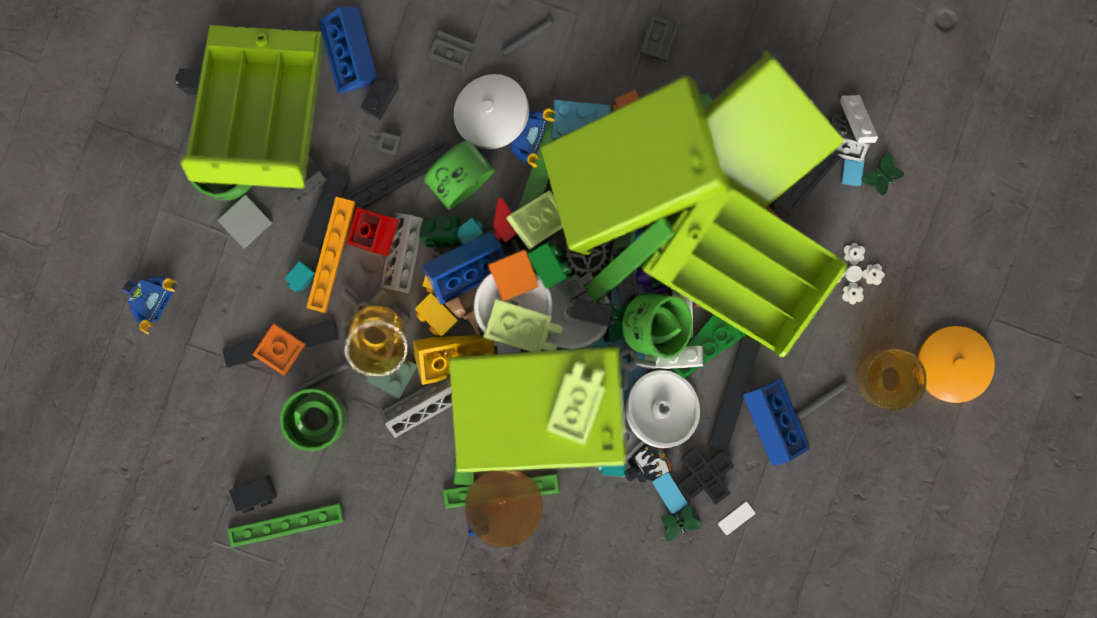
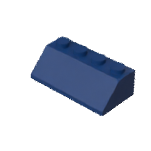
(347, 49)
(463, 267)
(776, 422)

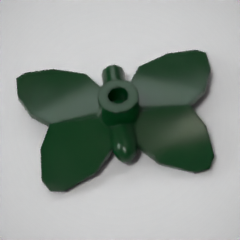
(884, 175)
(616, 331)
(677, 523)

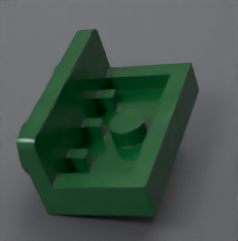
(440, 231)

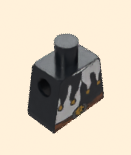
(647, 464)

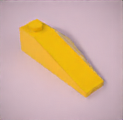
(434, 353)

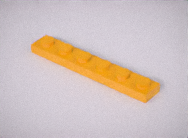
(331, 254)

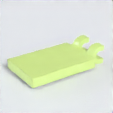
(537, 220)
(520, 327)
(577, 404)

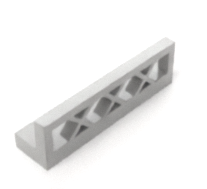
(405, 254)
(417, 403)

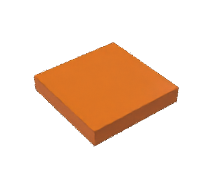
(513, 275)
(279, 349)

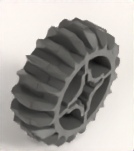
(595, 252)

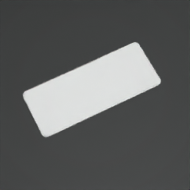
(736, 518)

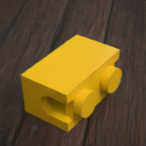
(436, 315)

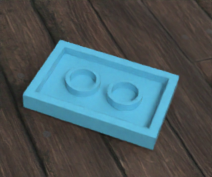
(574, 115)

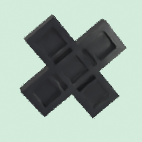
(705, 475)

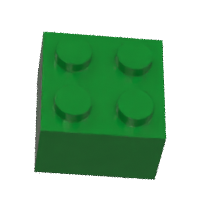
(550, 265)

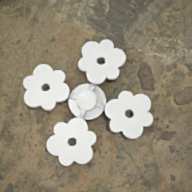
(855, 273)

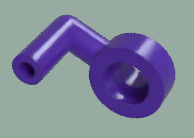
(644, 279)

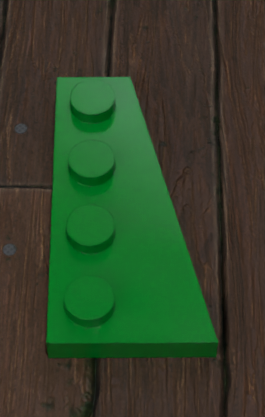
(714, 338)

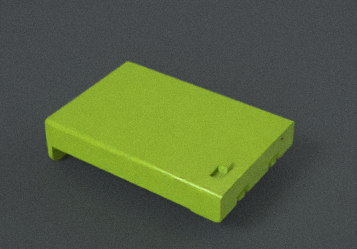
(255, 107)
(768, 132)
(634, 166)
(747, 267)
(508, 402)

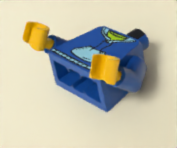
(528, 142)
(149, 299)

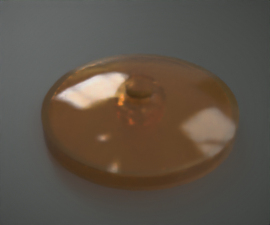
(503, 508)

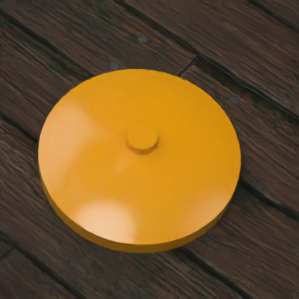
(956, 363)

